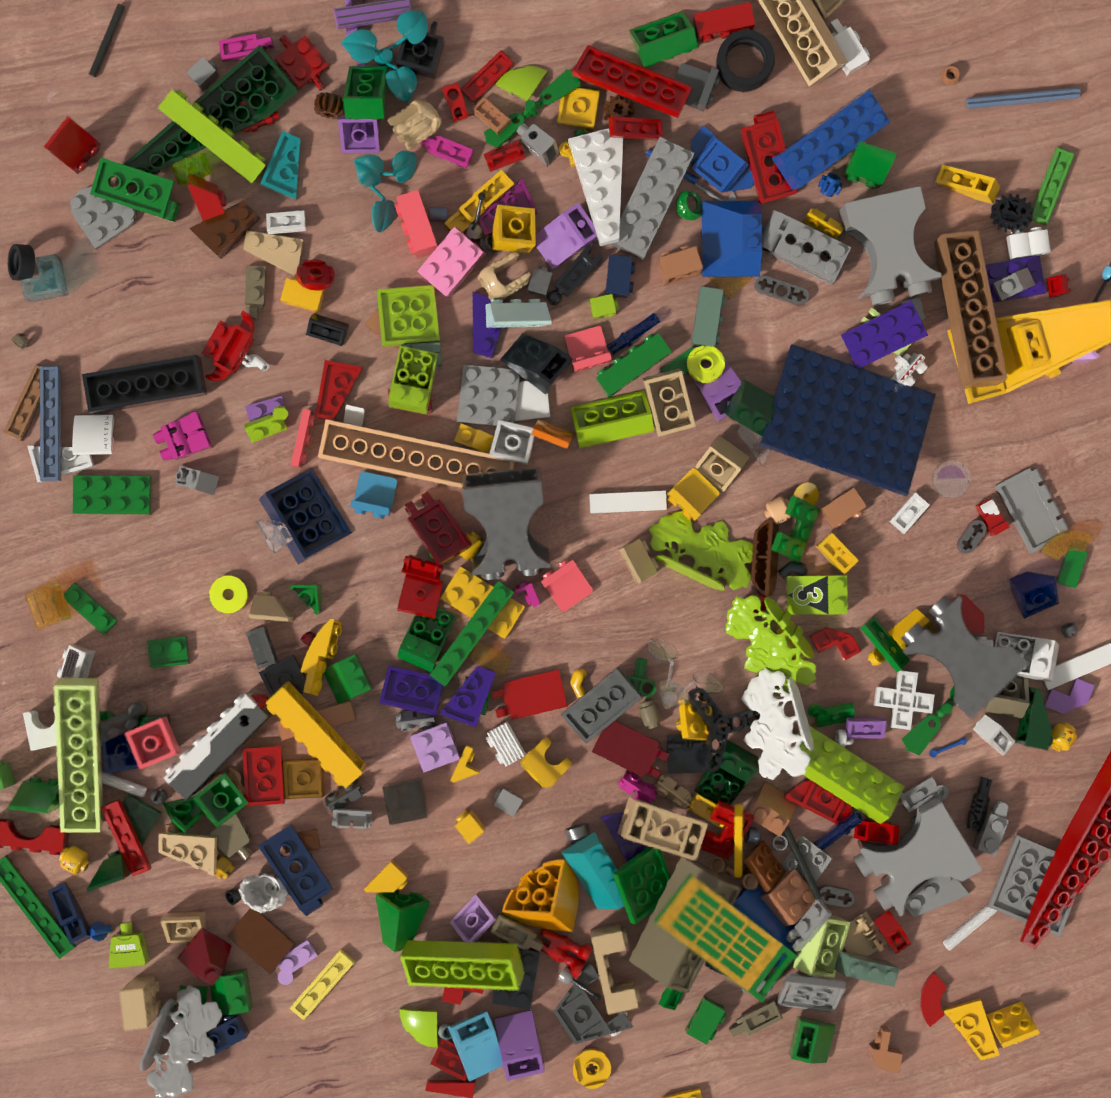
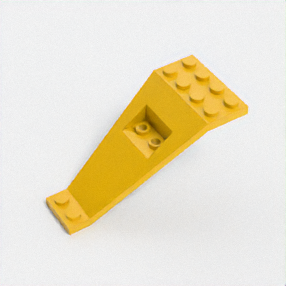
(1055, 337)

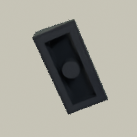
(327, 329)

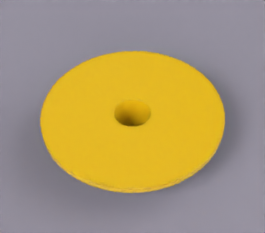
(807, 492)

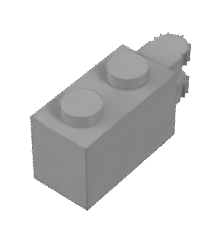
(993, 829)

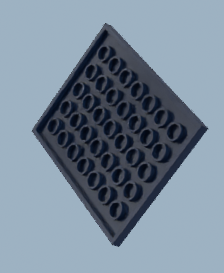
(848, 420)

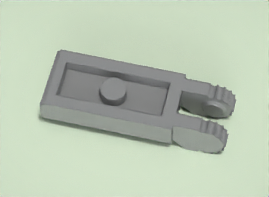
(809, 925)

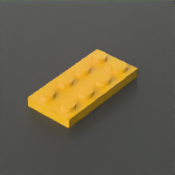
(468, 592)

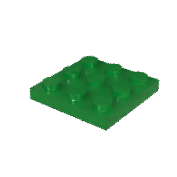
(642, 883)

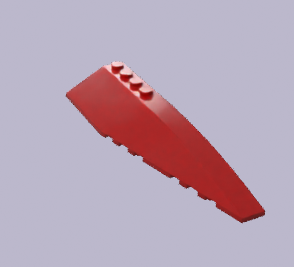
(1076, 860)

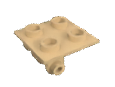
(863, 936)

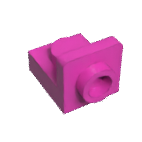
(531, 596)

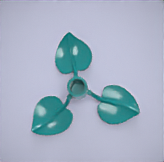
(363, 50)
(369, 173)

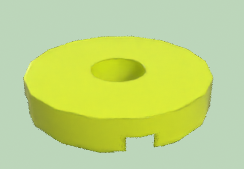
(701, 374)
(217, 594)

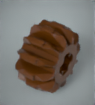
(329, 105)
(610, 107)

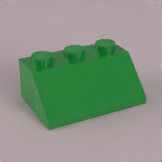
(664, 39)

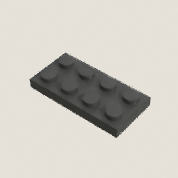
(602, 705)

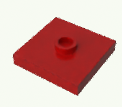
(420, 596)

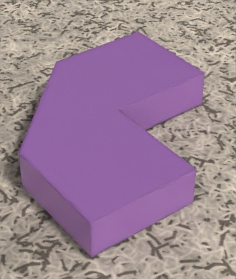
(1078, 696)

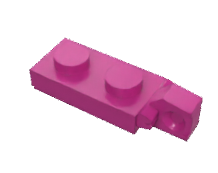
(241, 46)
(449, 150)

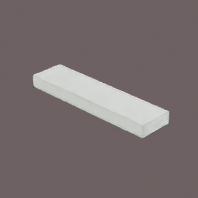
(628, 502)
(1080, 666)

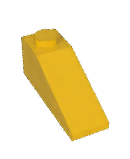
(968, 183)

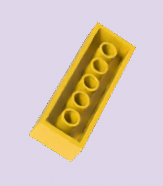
(316, 734)

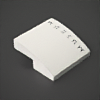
(93, 434)

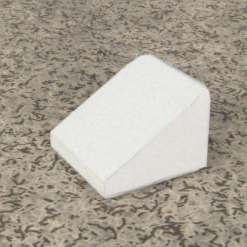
(354, 415)

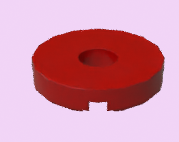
(311, 282)

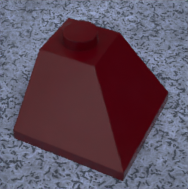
(206, 956)

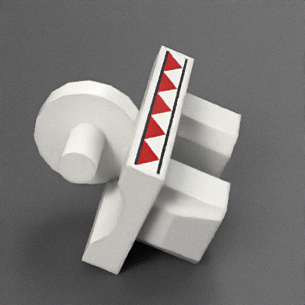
(906, 366)

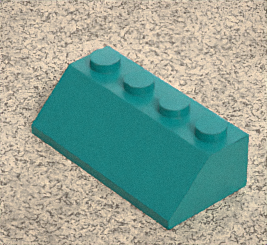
(594, 870)

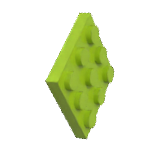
(408, 315)

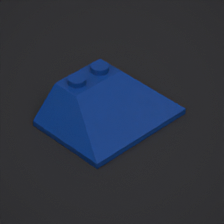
(731, 238)

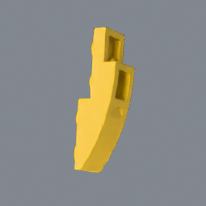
(322, 648)

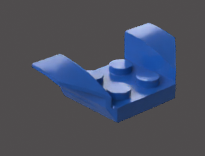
(719, 163)

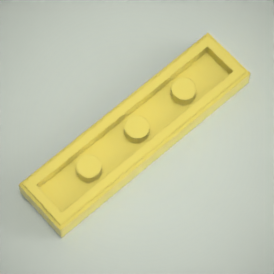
(322, 984)

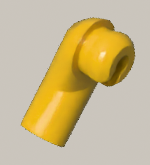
(576, 681)

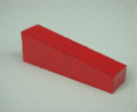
(452, 1087)

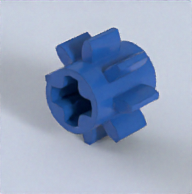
(830, 184)

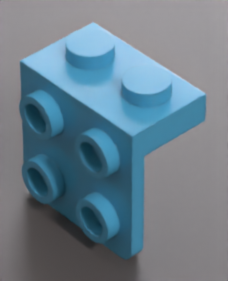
(374, 494)

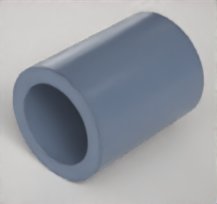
(439, 213)

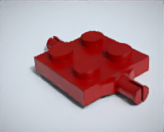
(302, 62)

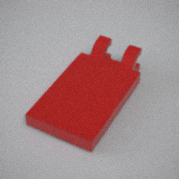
(531, 695)

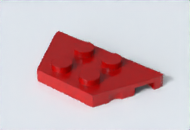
(819, 801)

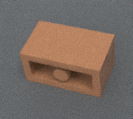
(843, 508)

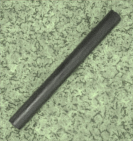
(106, 40)
(802, 863)

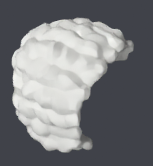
(263, 892)

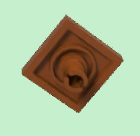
(763, 866)

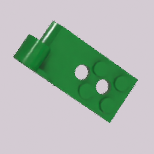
(151, 195)

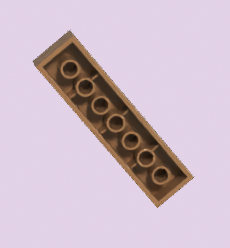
(970, 309)

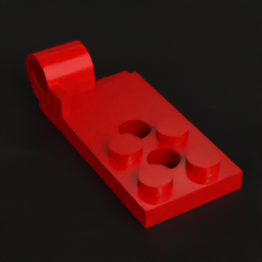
(760, 141)

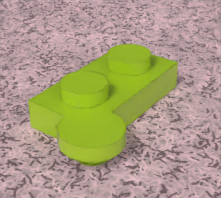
(267, 425)

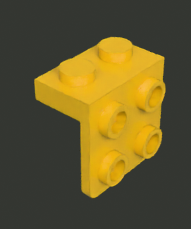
(693, 494)

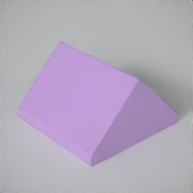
(473, 919)

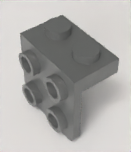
(701, 82)

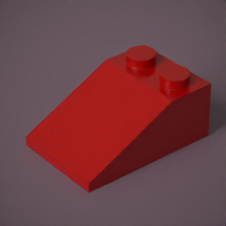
(72, 145)

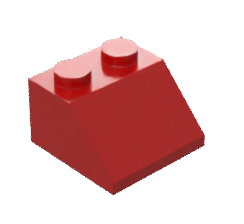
(207, 197)

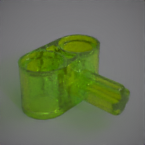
(196, 165)

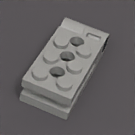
(774, 244)

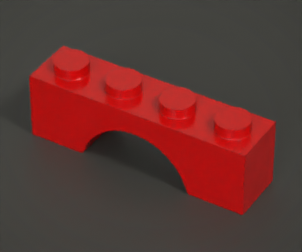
(50, 840)

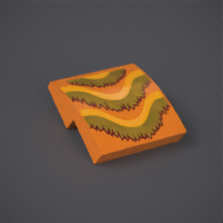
(552, 433)

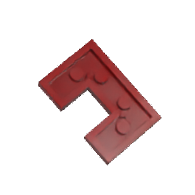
(724, 844)

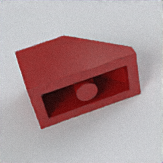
(892, 932)

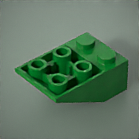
(426, 639)

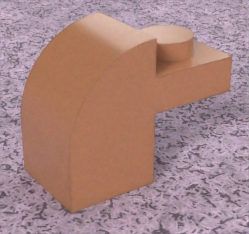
(884, 1056)

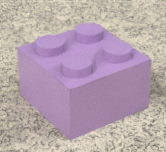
(435, 746)

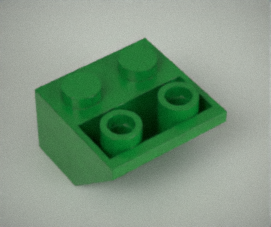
(811, 1040)

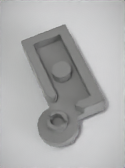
(922, 793)

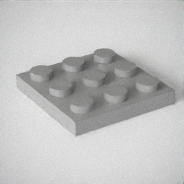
(488, 395)
(810, 993)

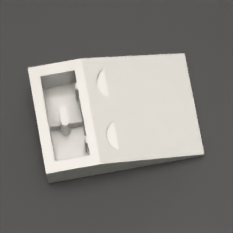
(1038, 652)

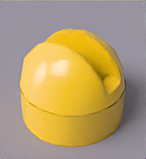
(876, 657)

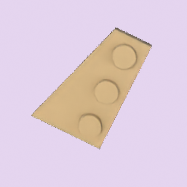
(277, 250)

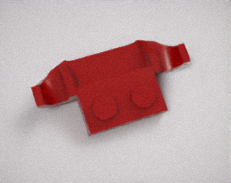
(229, 347)

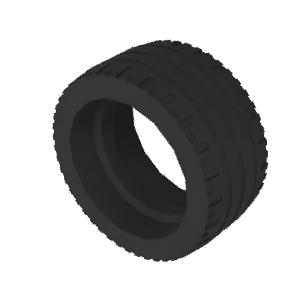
(753, 39)

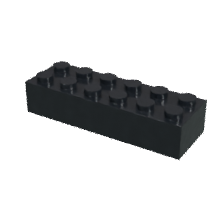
(144, 384)

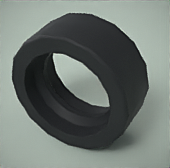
(21, 262)

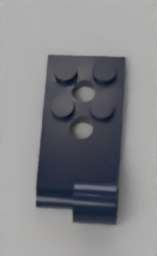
(303, 886)

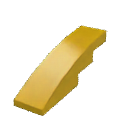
(493, 189)

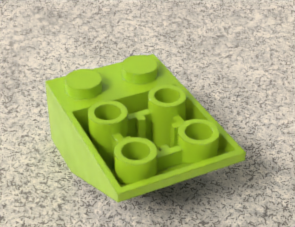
(413, 380)

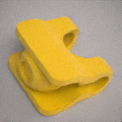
(539, 769)

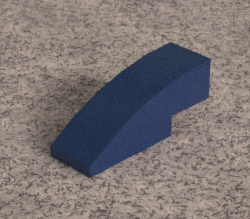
(69, 914)

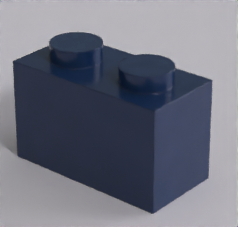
(619, 275)

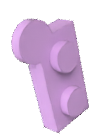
(294, 960)

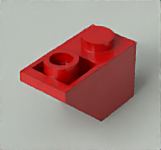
(971, 615)

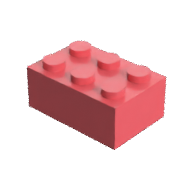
(415, 224)

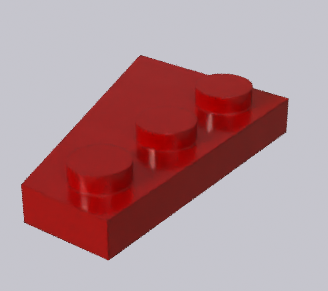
(335, 387)

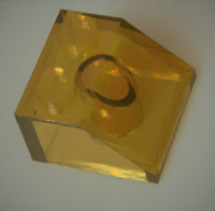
(48, 605)

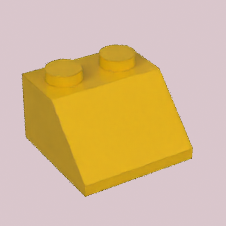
(514, 229)

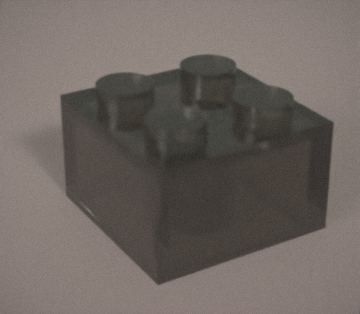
(405, 801)

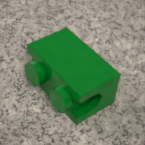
(705, 1020)

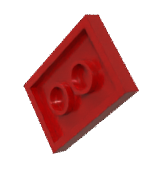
(263, 775)

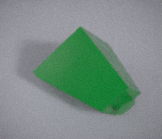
(400, 917)

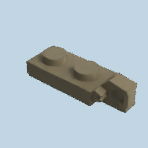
(255, 289)
(515, 933)
(756, 1019)

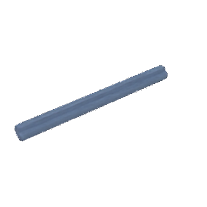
(1023, 98)

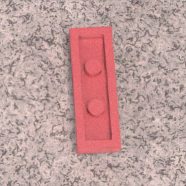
(303, 438)

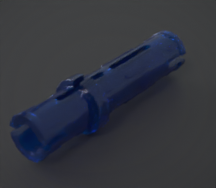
(626, 338)
(843, 828)

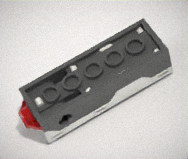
(219, 744)

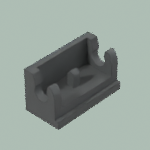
(262, 647)

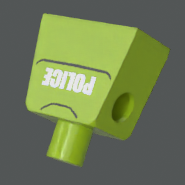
(128, 948)

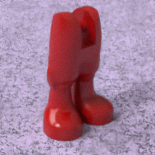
(557, 951)

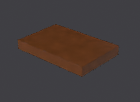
(261, 940)

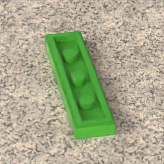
(1051, 185)

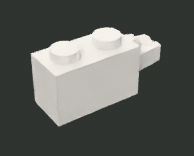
(850, 46)

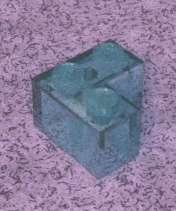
(50, 282)

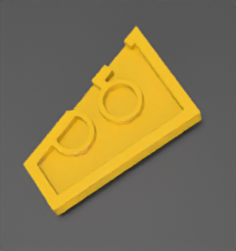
(974, 1026)

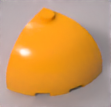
(545, 898)

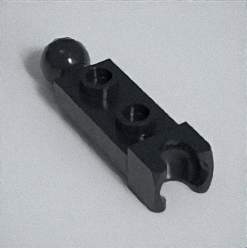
(573, 276)

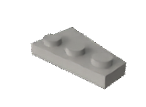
(934, 894)

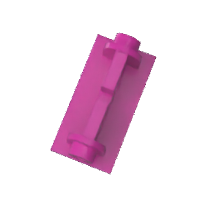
(631, 782)

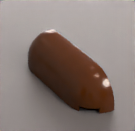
(764, 559)

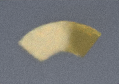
(1064, 543)

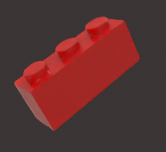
(723, 22)

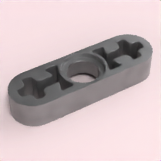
(769, 281)

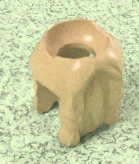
(415, 123)
(495, 289)

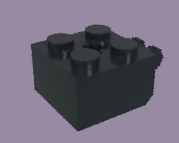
(428, 62)

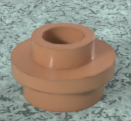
(954, 71)

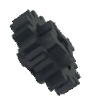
(1011, 213)

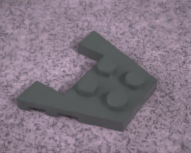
(581, 1016)

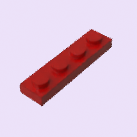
(126, 837)

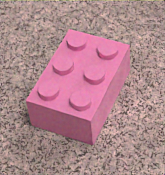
(451, 262)

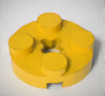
(597, 1058)

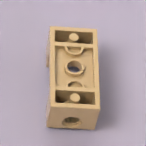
(644, 823)
(621, 995)

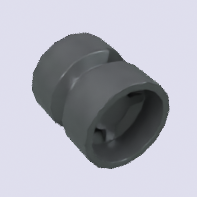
(577, 833)

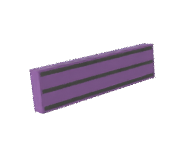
(370, 13)

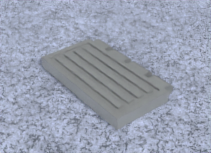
(1029, 508)

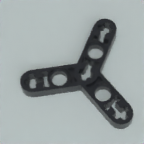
(712, 722)

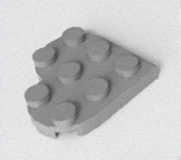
(100, 218)

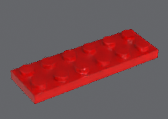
(632, 81)

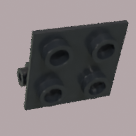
(684, 755)

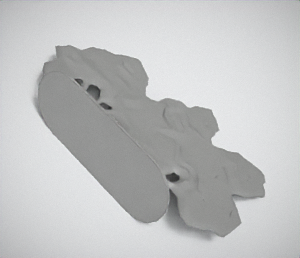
(186, 1040)

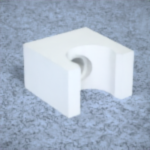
(38, 734)

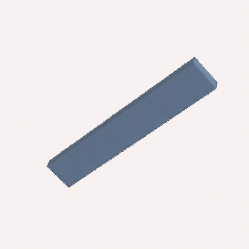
(50, 423)

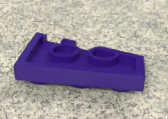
(483, 338)
(471, 697)

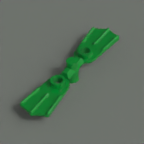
(557, 89)
(922, 733)

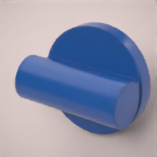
(98, 931)

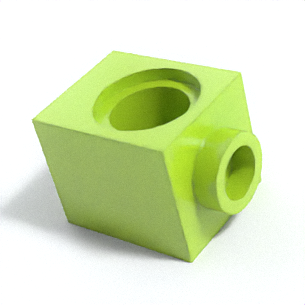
(603, 306)

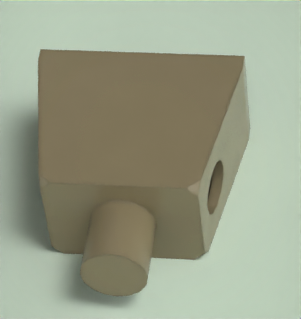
(233, 837)

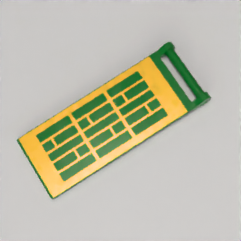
(724, 937)

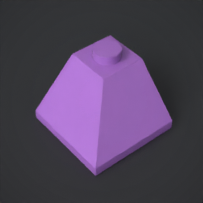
(359, 135)

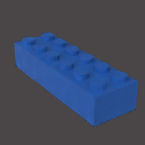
(830, 140)

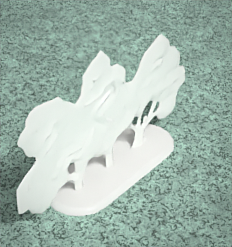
(773, 728)

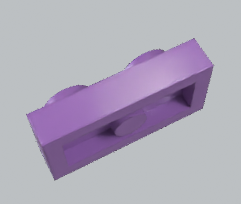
(264, 407)
(865, 728)

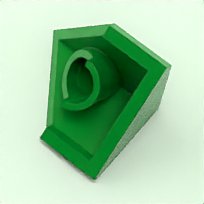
(310, 595)
(183, 813)

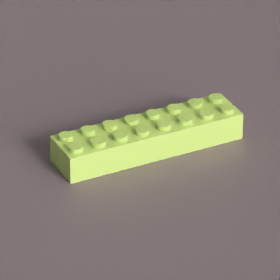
(79, 754)

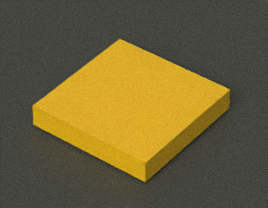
(579, 108)

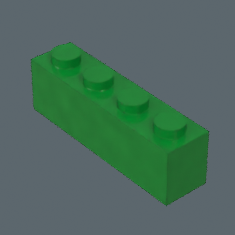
(633, 365)

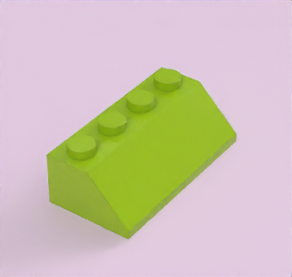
(612, 419)

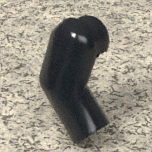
(793, 566)

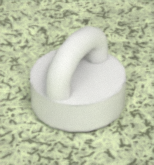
(841, 738)

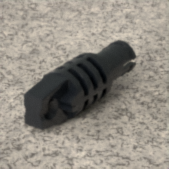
(979, 805)

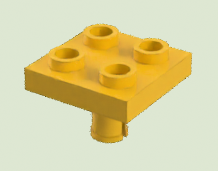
(692, 724)
(1012, 1024)

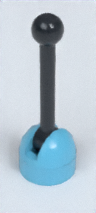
(1106, 275)

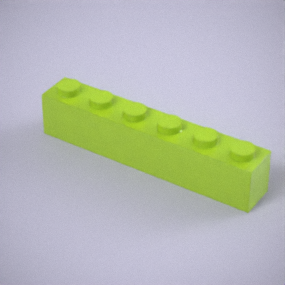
(212, 135)

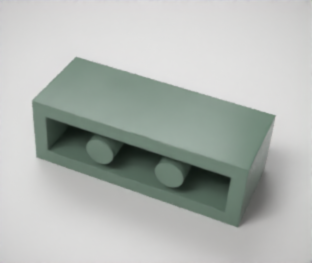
(708, 317)
(866, 968)

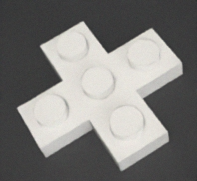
(904, 700)

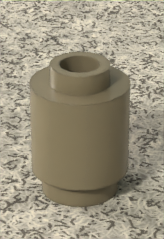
(650, 714)

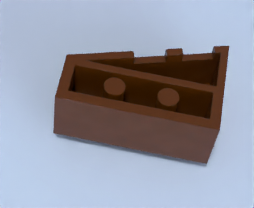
(226, 229)

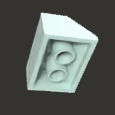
(517, 314)

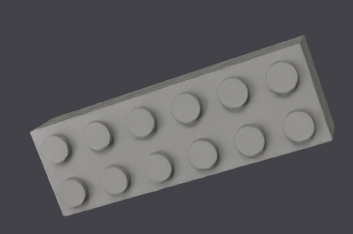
(652, 197)

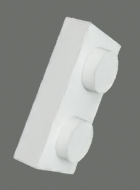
(286, 222)
(909, 513)

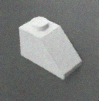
(994, 734)

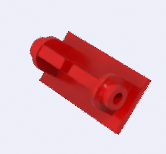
(504, 156)
(419, 568)

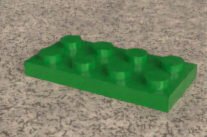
(112, 495)

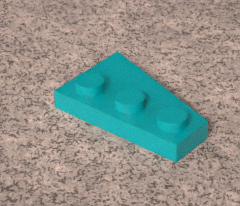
(283, 166)

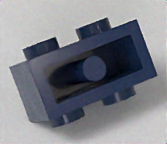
(228, 1032)

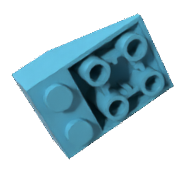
(476, 1044)

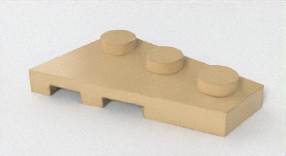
(190, 848)

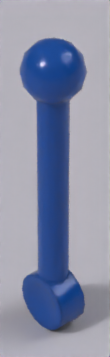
(933, 753)

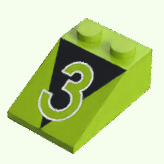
(817, 595)

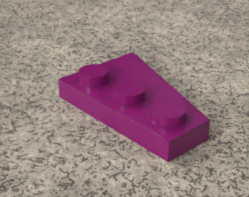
(516, 196)

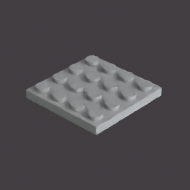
(1021, 880)

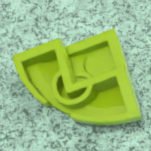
(522, 81)
(421, 1025)

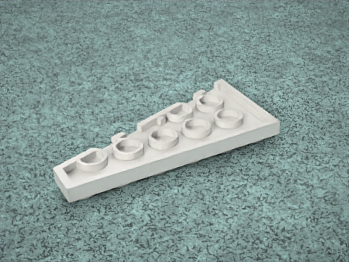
(600, 173)

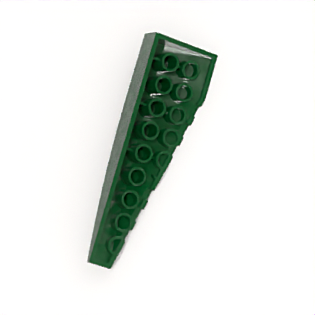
(252, 80)

